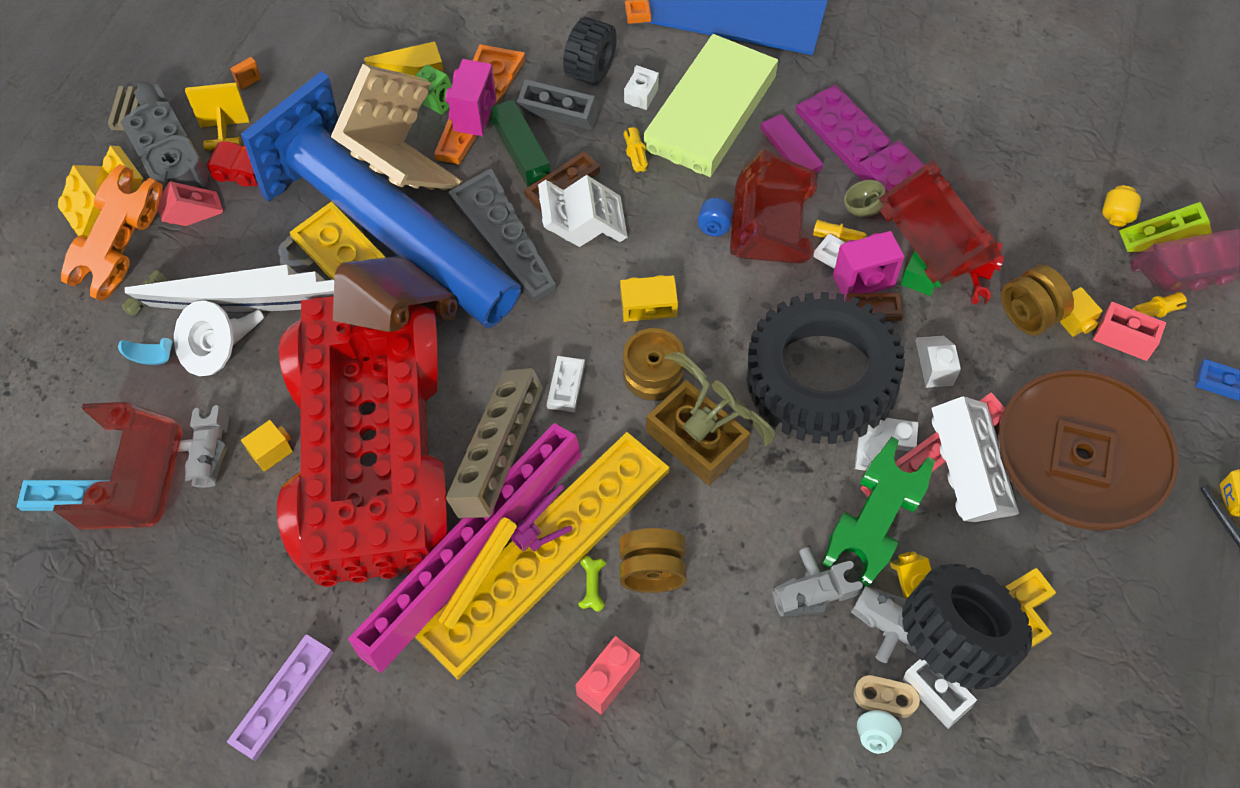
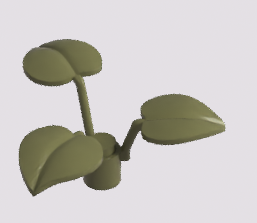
(704, 420)

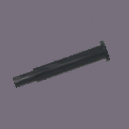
(1222, 514)

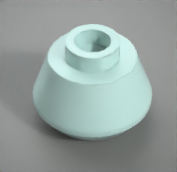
(878, 731)

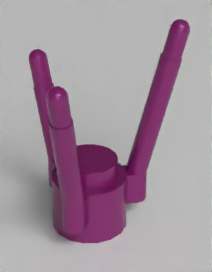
(527, 532)

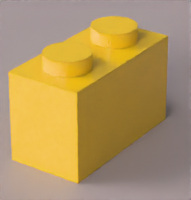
(648, 298)

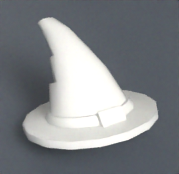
(207, 336)

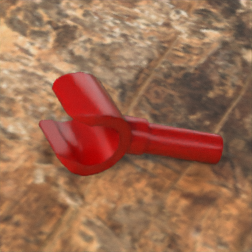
(979, 290)

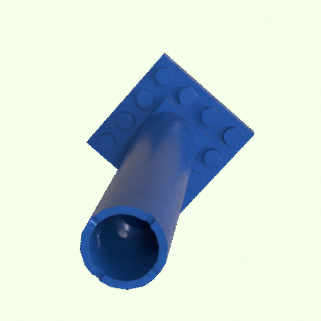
(298, 143)

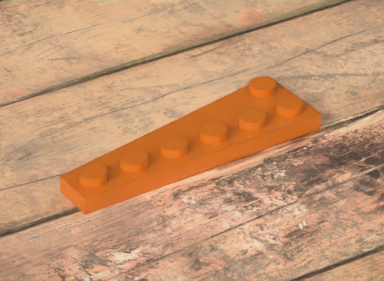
(505, 66)

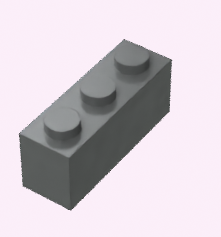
(558, 104)

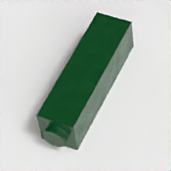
(520, 142)

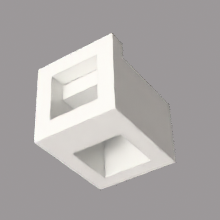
(641, 87)

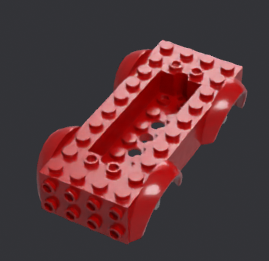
(335, 512)

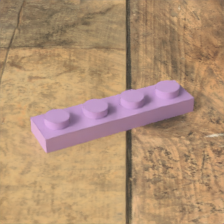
(280, 697)

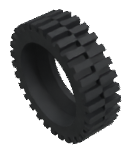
(825, 411)

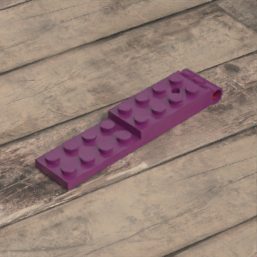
(857, 138)

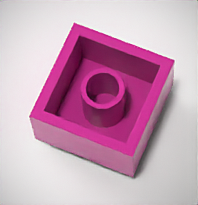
(471, 97)
(868, 264)

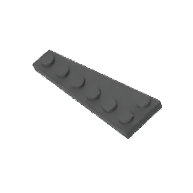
(494, 219)

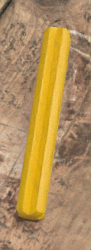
(477, 572)

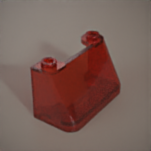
(771, 210)
(938, 225)

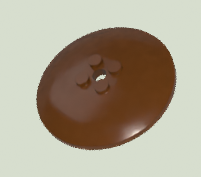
(1122, 431)

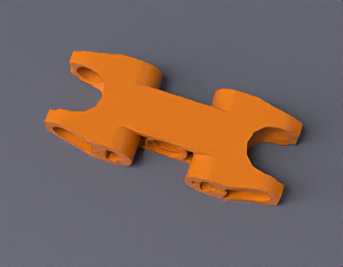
(105, 245)

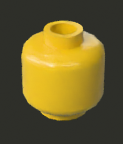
(1121, 205)

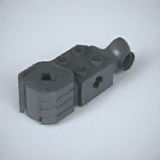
(162, 140)

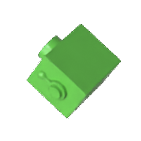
(437, 91)

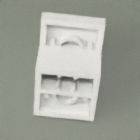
(582, 211)

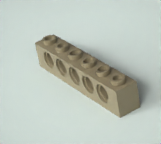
(495, 444)

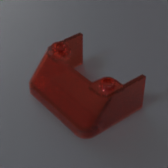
(140, 472)

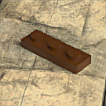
(565, 176)

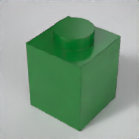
(916, 278)

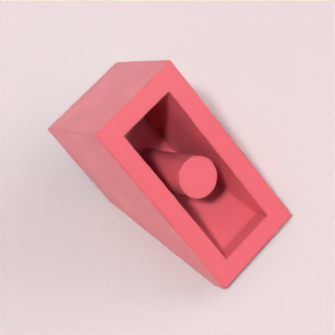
(187, 204)

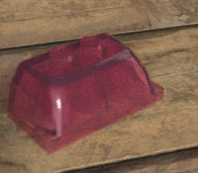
(1192, 261)

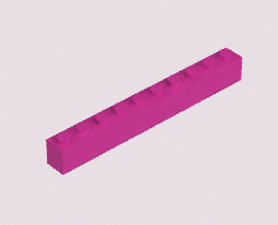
(441, 571)

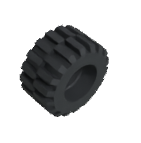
(589, 50)

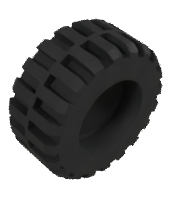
(966, 626)

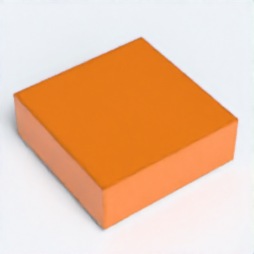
(637, 11)
(246, 73)

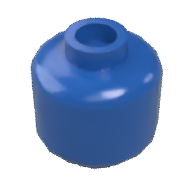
(716, 215)

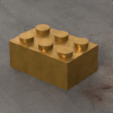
(704, 458)

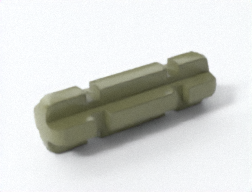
(132, 305)

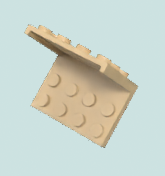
(377, 123)

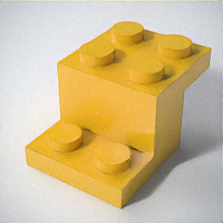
(83, 185)

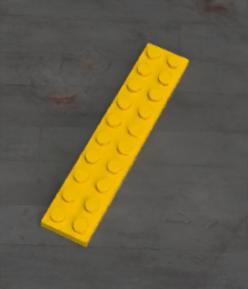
(523, 578)

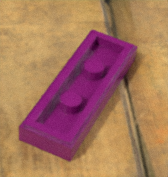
(790, 143)

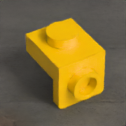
(910, 570)

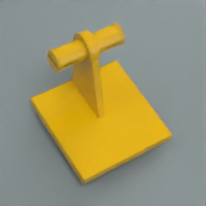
(219, 107)

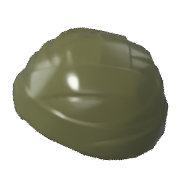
(863, 199)

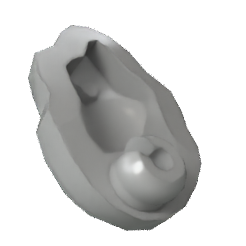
(293, 255)

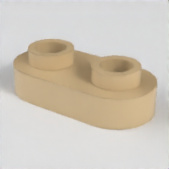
(885, 696)

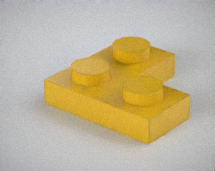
(1031, 592)

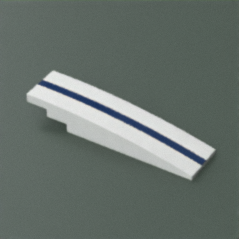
(241, 291)

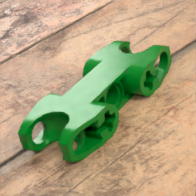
(868, 531)

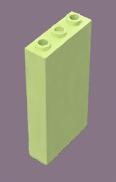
(710, 105)

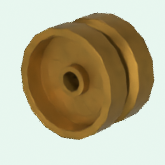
(1037, 299)
(645, 366)
(652, 560)

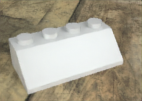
(973, 460)

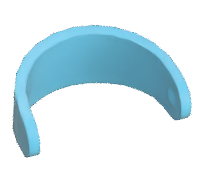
(146, 353)

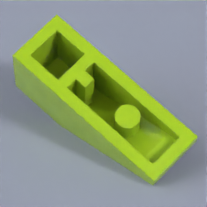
(1173, 226)

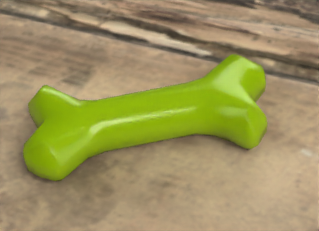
(592, 597)

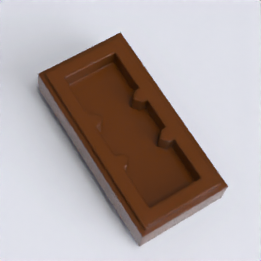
(887, 303)

